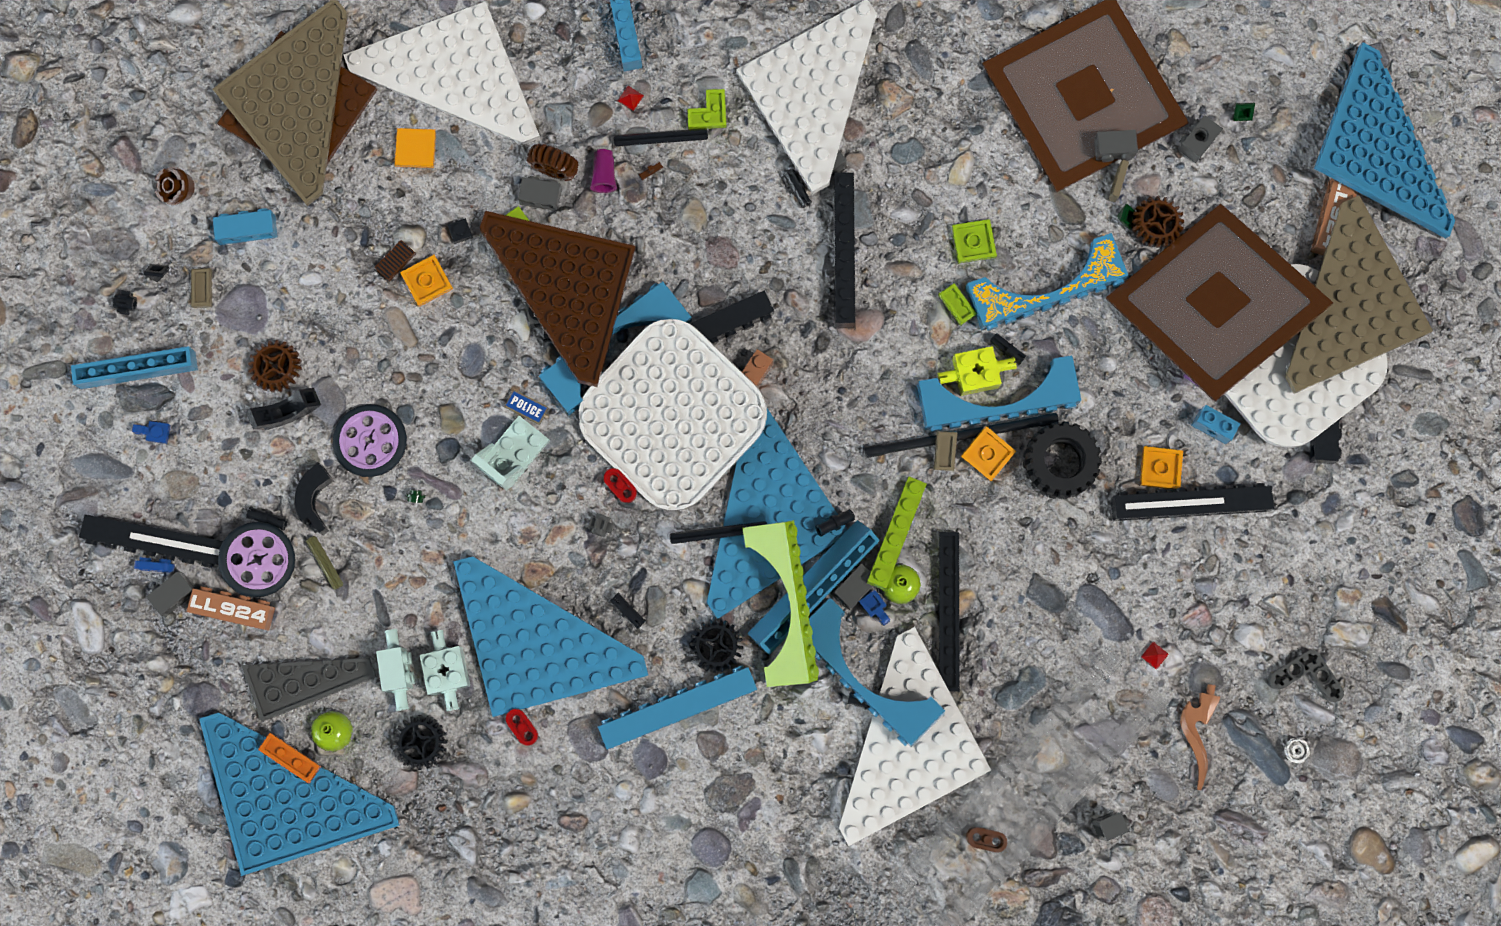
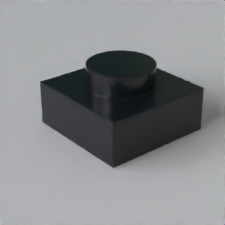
(460, 231)

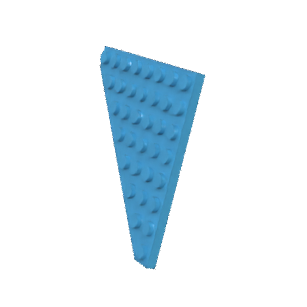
(1375, 147)
(772, 488)
(534, 648)
(275, 812)

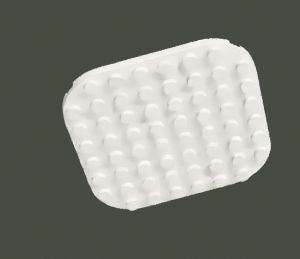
(672, 414)
(1298, 418)

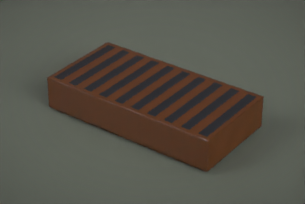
(395, 260)

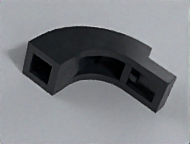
(285, 411)
(305, 497)

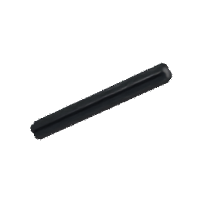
(661, 137)
(711, 533)

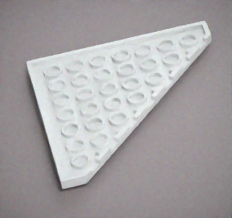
(454, 68)
(810, 88)
(901, 778)

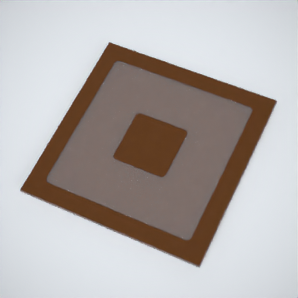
(1080, 82)
(1218, 301)

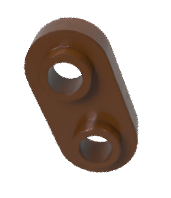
(985, 839)

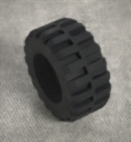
(1083, 446)

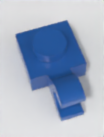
(155, 432)
(874, 605)

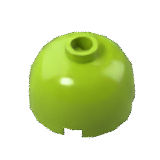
(905, 593)
(339, 734)

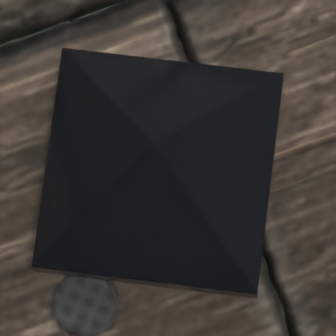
(156, 272)

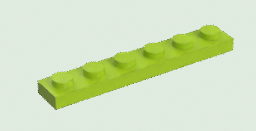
(896, 533)

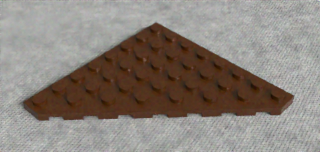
(568, 283)

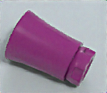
(603, 172)

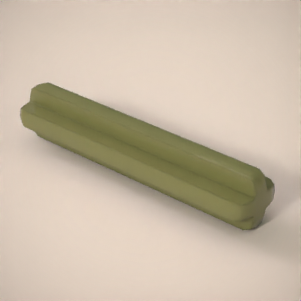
(324, 562)

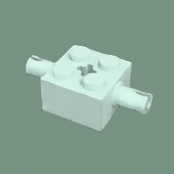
(395, 670)
(455, 678)

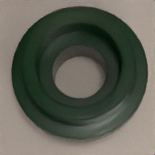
(415, 496)

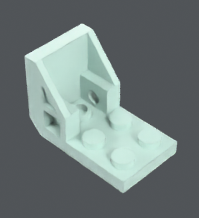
(511, 453)

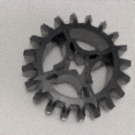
(722, 629)
(418, 734)

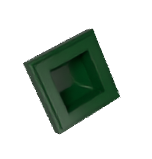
(1244, 111)
(1125, 216)

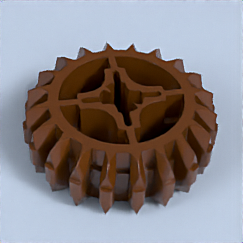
(552, 162)
(1155, 213)
(269, 371)

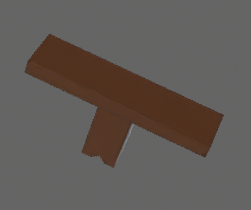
(650, 170)

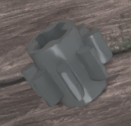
(600, 525)

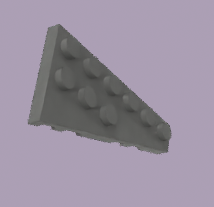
(291, 685)

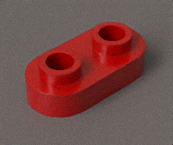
(620, 485)
(523, 726)

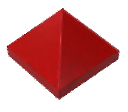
(630, 98)
(1154, 655)

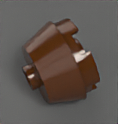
(174, 186)

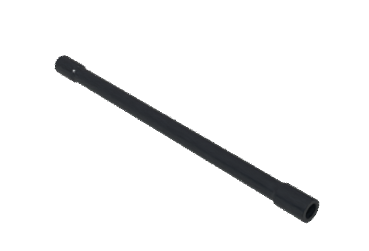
(882, 449)

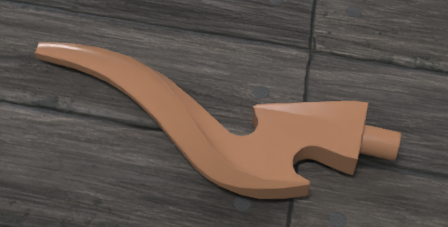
(1188, 719)

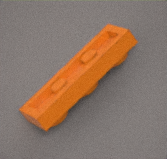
(289, 758)

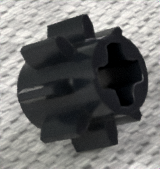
(125, 302)

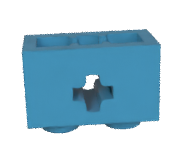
(1215, 424)

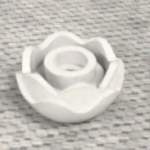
(1303, 750)

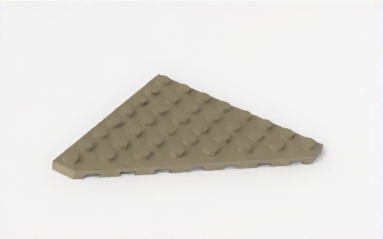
(290, 98)
(1370, 305)

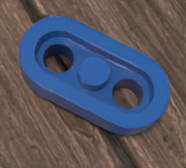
(146, 564)

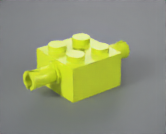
(971, 382)

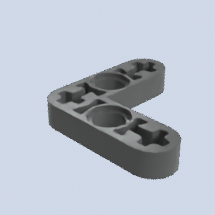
(1312, 670)

